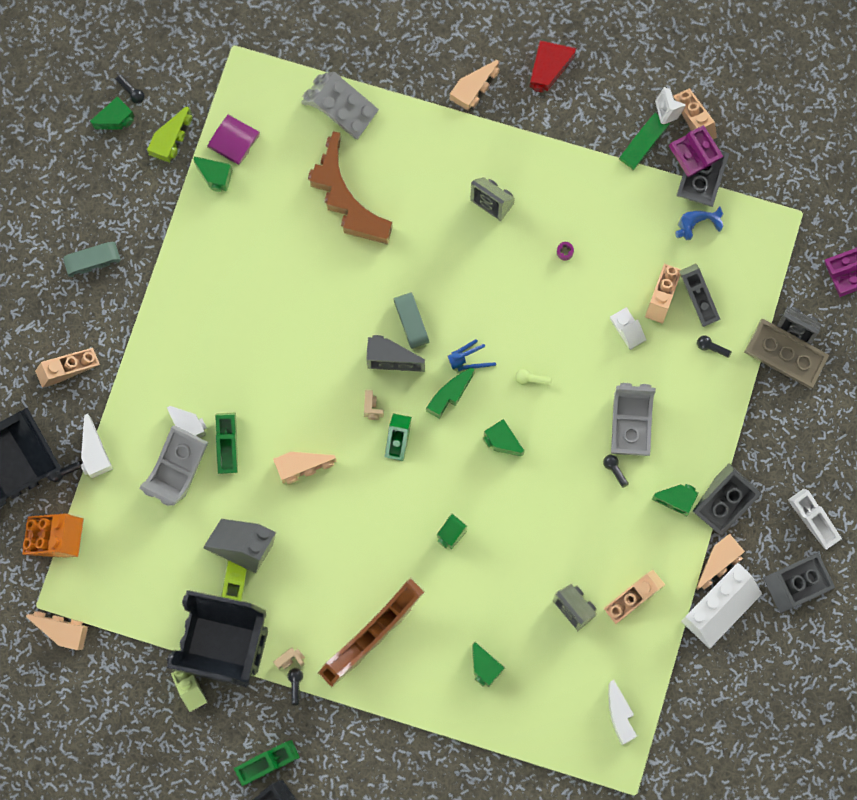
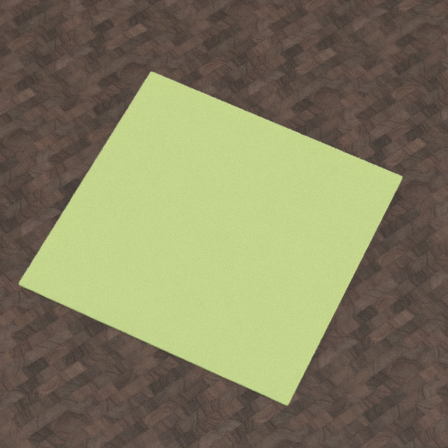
(271, 319)

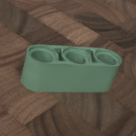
(91, 258)
(411, 320)

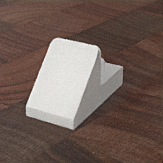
(667, 107)
(628, 328)

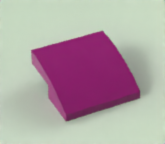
(233, 139)
(696, 151)
(840, 266)

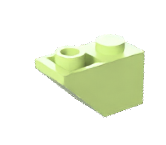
(189, 690)

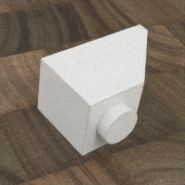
(187, 421)

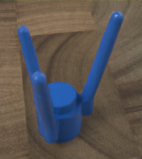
(457, 357)

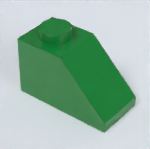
(113, 116)
(215, 173)
(398, 437)
(502, 439)
(678, 498)
(451, 532)
(485, 666)

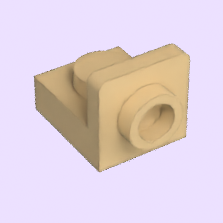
(370, 402)
(285, 659)

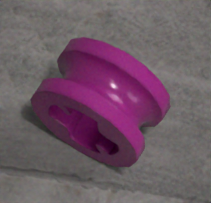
(570, 253)

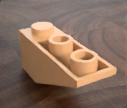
(467, 89)
(695, 113)
(663, 293)
(65, 367)
(298, 464)
(722, 555)
(634, 596)
(63, 633)

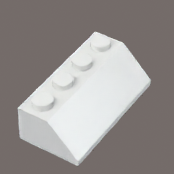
(722, 605)

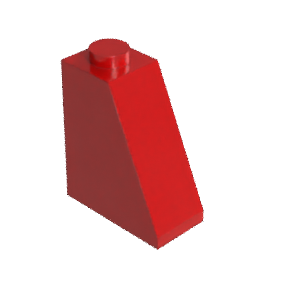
(550, 64)

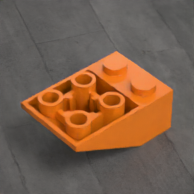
(53, 535)

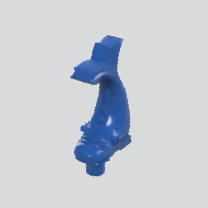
(689, 220)

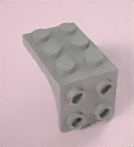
(340, 103)
(632, 419)
(175, 467)

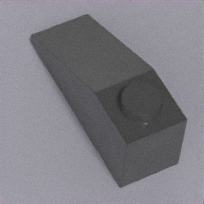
(699, 294)

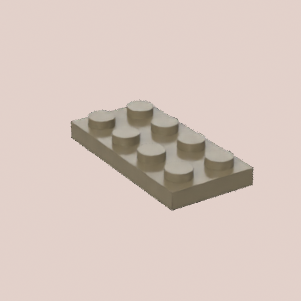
(786, 353)

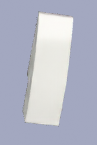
(815, 518)
(620, 713)

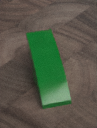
(643, 142)
(450, 393)
(226, 443)
(266, 762)

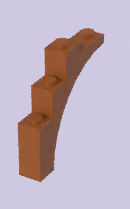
(359, 220)
(372, 633)

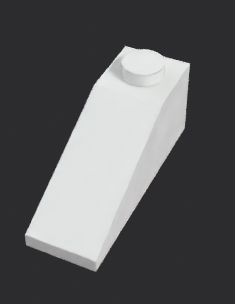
(93, 453)

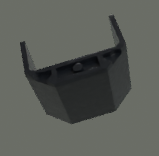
(23, 455)
(220, 639)

